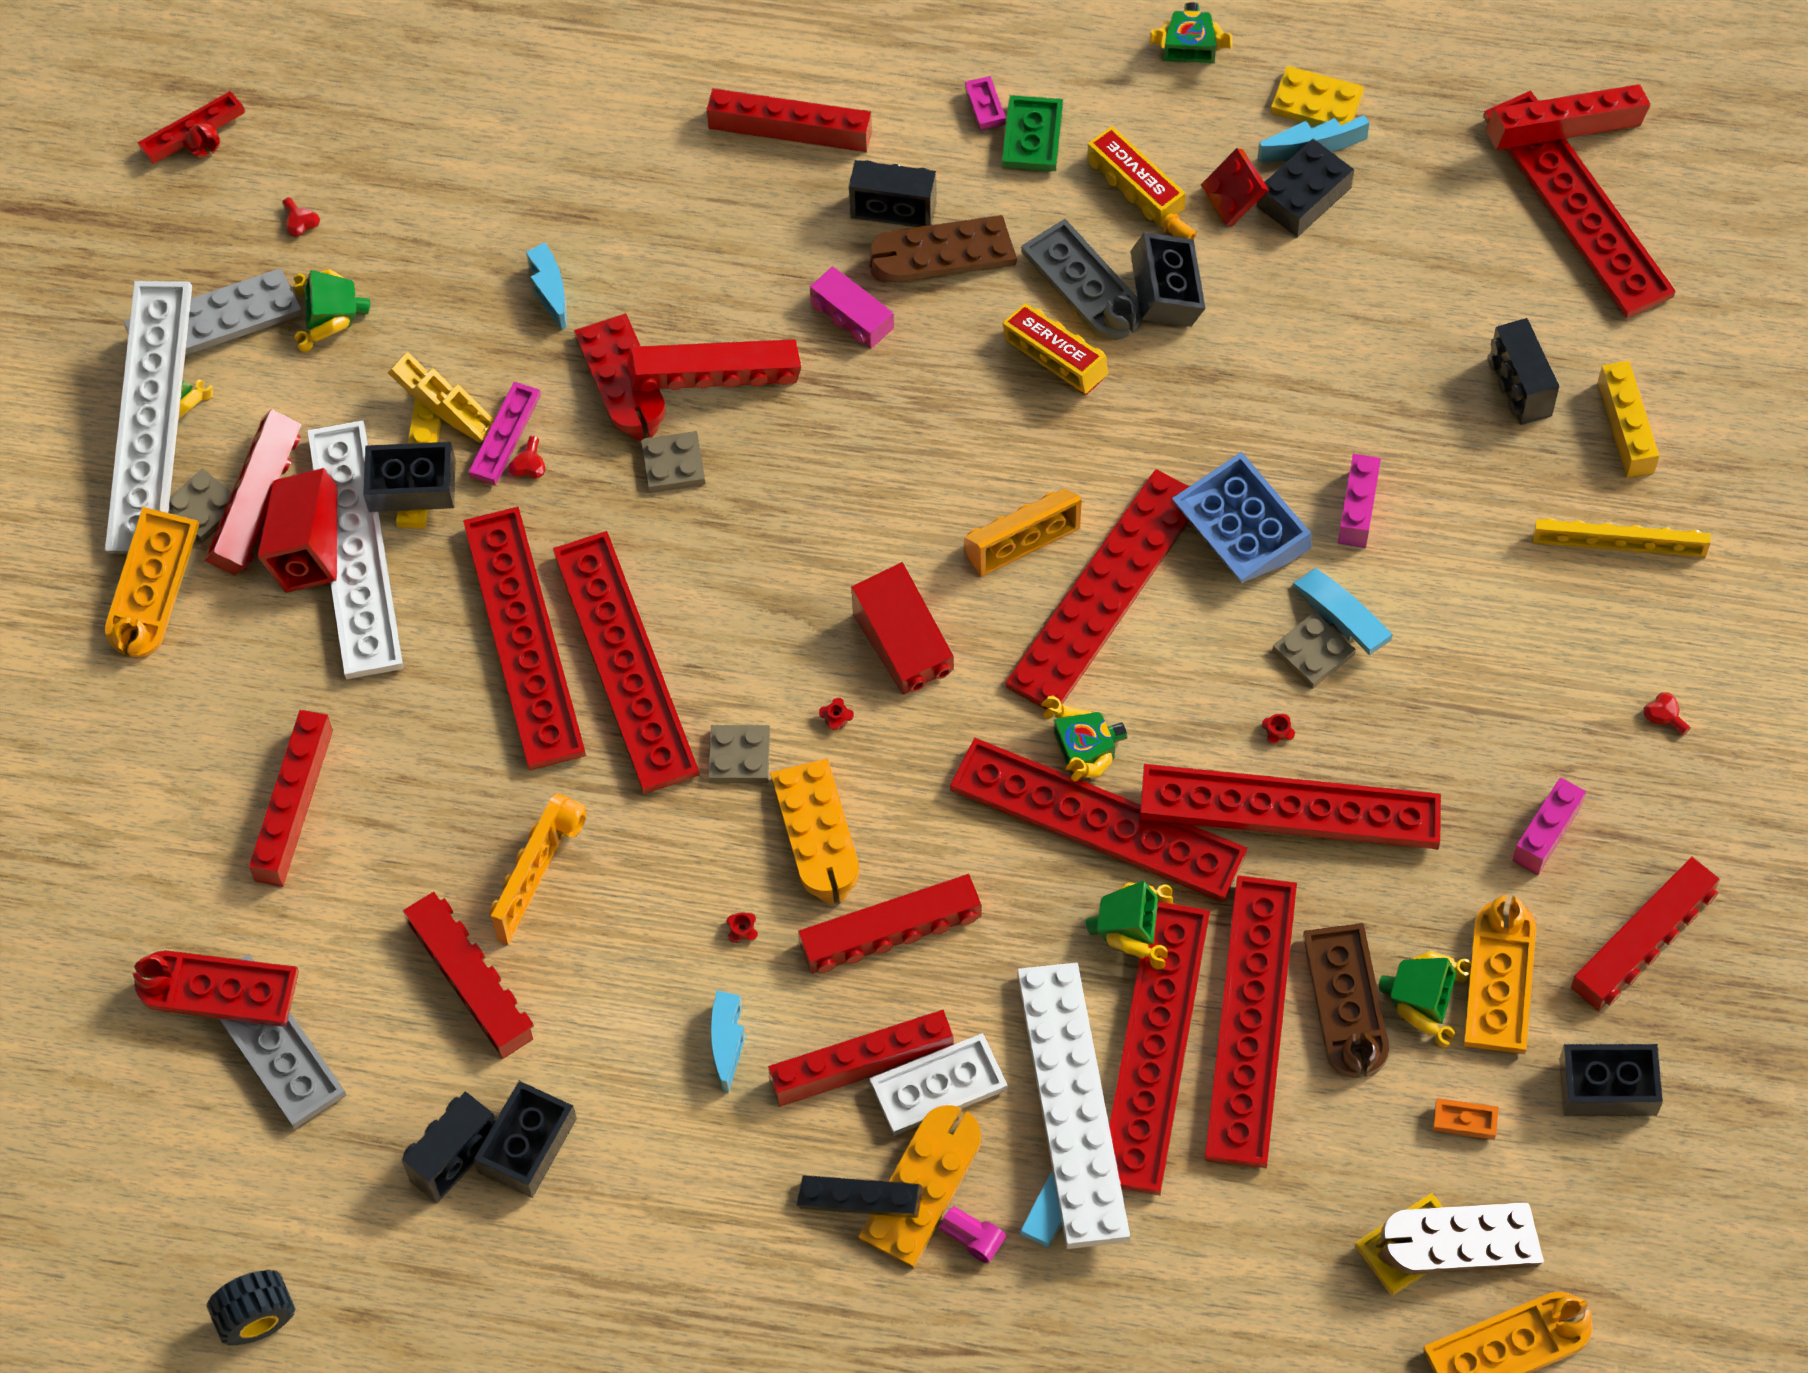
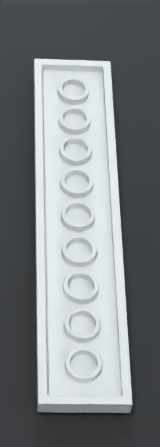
(148, 407)
(362, 584)
(1073, 1106)

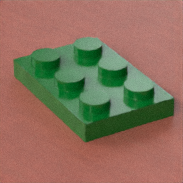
(1032, 133)

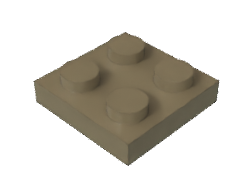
(673, 461)
(202, 500)
(1313, 650)
(739, 754)

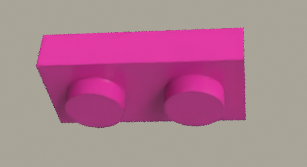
(985, 103)

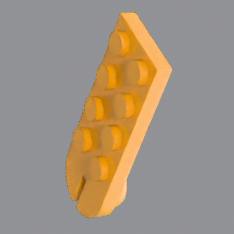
(150, 582)
(559, 818)
(817, 829)
(1500, 978)
(937, 1164)
(1516, 1339)

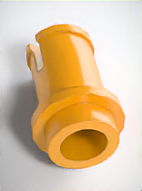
(1177, 228)

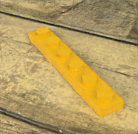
(424, 429)
(1621, 538)

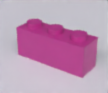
(851, 307)
(1359, 500)
(1549, 826)

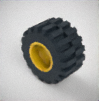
(250, 1307)

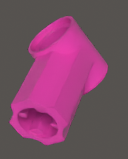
(979, 1238)

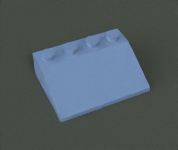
(1244, 519)

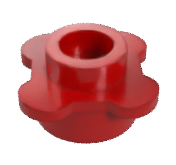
(1278, 720)
(839, 721)
(742, 919)

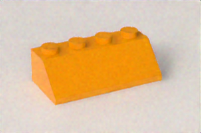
(1023, 531)

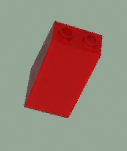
(301, 531)
(901, 628)

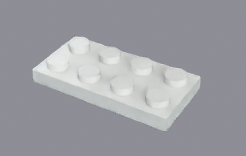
(946, 1077)

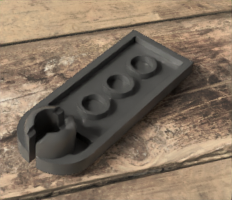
(1084, 281)

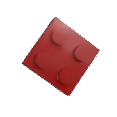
(1234, 187)

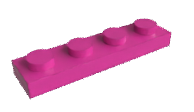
(504, 433)

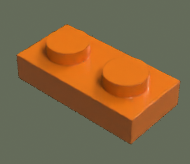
(1465, 1119)

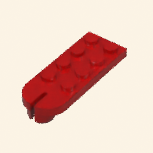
(606, 353)
(216, 987)

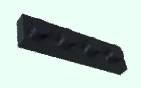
(860, 1196)

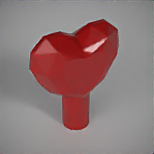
(299, 218)
(528, 462)
(1666, 711)

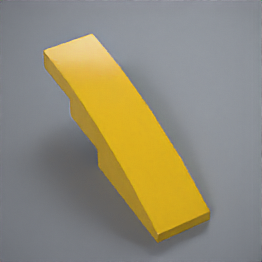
(445, 401)

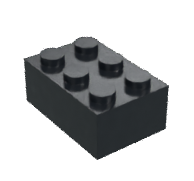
(1305, 187)
(892, 194)
(1167, 279)
(1523, 371)
(409, 476)
(1610, 1080)
(525, 1139)
(448, 1147)

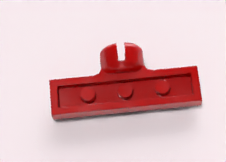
(194, 130)

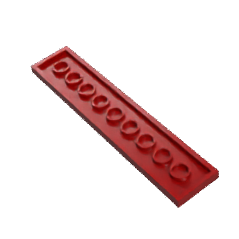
(1591, 221)
(1102, 593)
(524, 638)
(626, 662)
(1291, 806)
(1097, 819)
(1251, 1022)
(1156, 1049)

